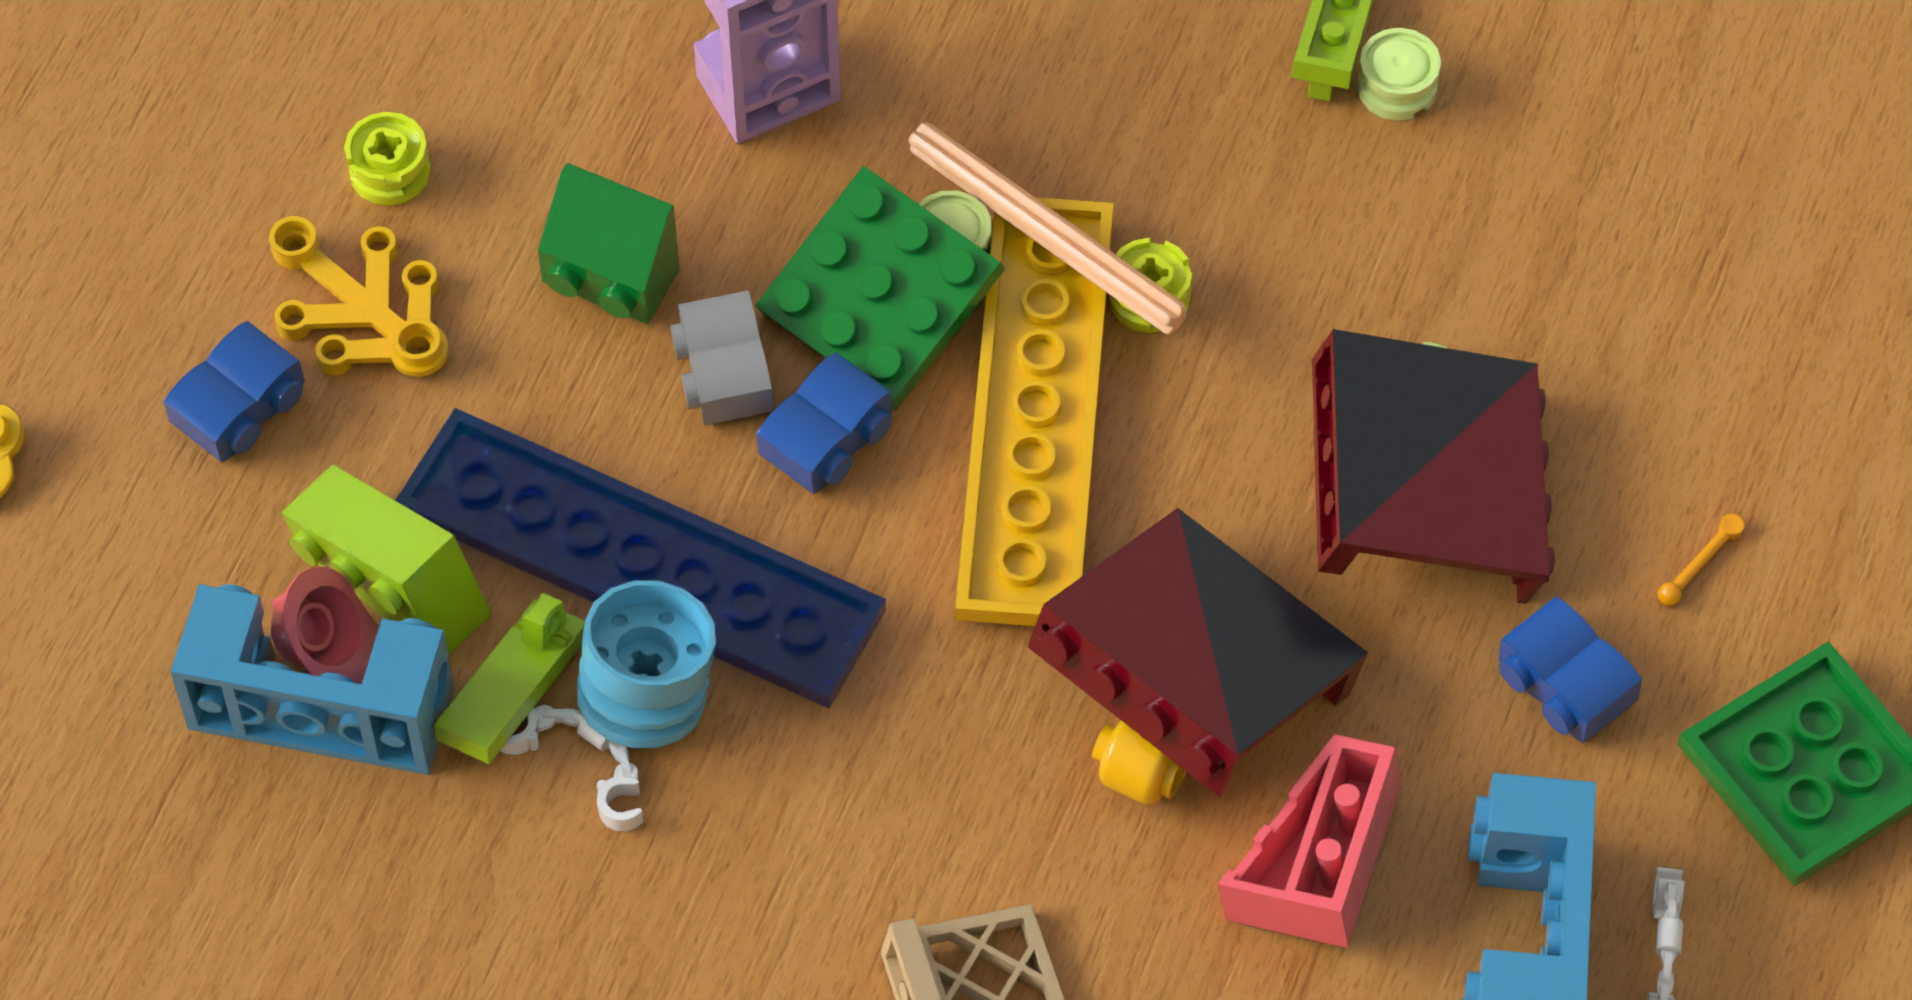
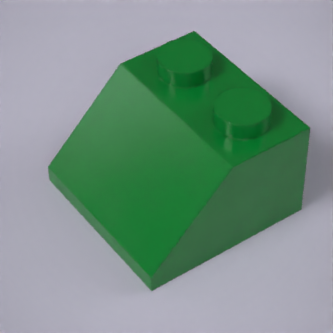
(609, 245)

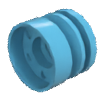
(645, 664)

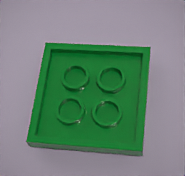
(880, 284)
(1807, 762)

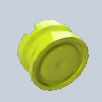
(387, 158)
(1164, 266)

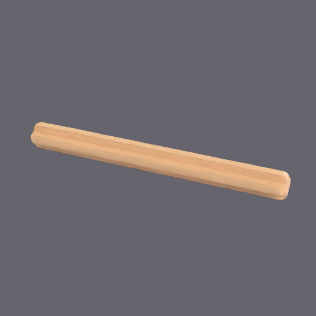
(1048, 228)

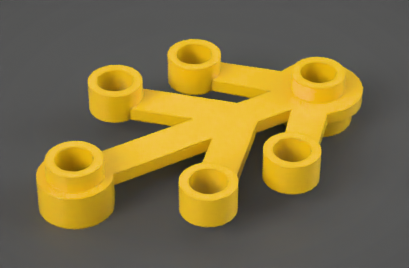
(360, 305)

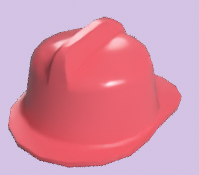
(323, 625)

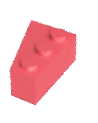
(1321, 848)

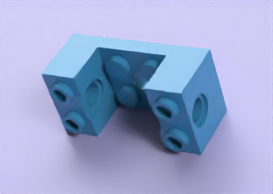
(238, 692)
(1537, 839)

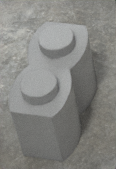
(725, 358)

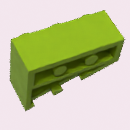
(387, 555)

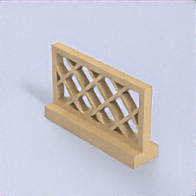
(919, 977)

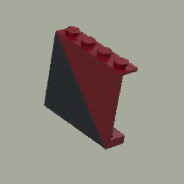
(1430, 458)
(1194, 647)

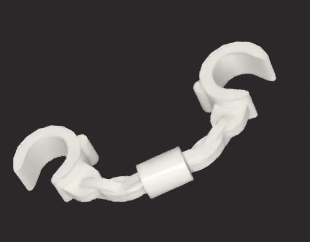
(625, 774)
(1667, 907)

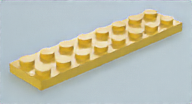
(1032, 425)

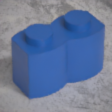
(235, 391)
(825, 423)
(1568, 670)

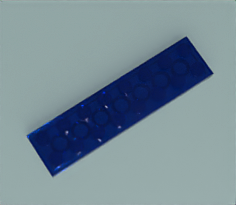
(601, 533)

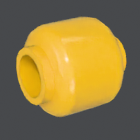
(1135, 766)

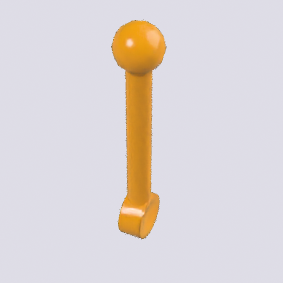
(1730, 528)

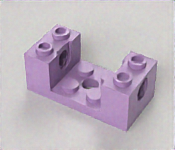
(769, 62)

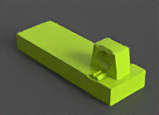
(1331, 45)
(511, 680)

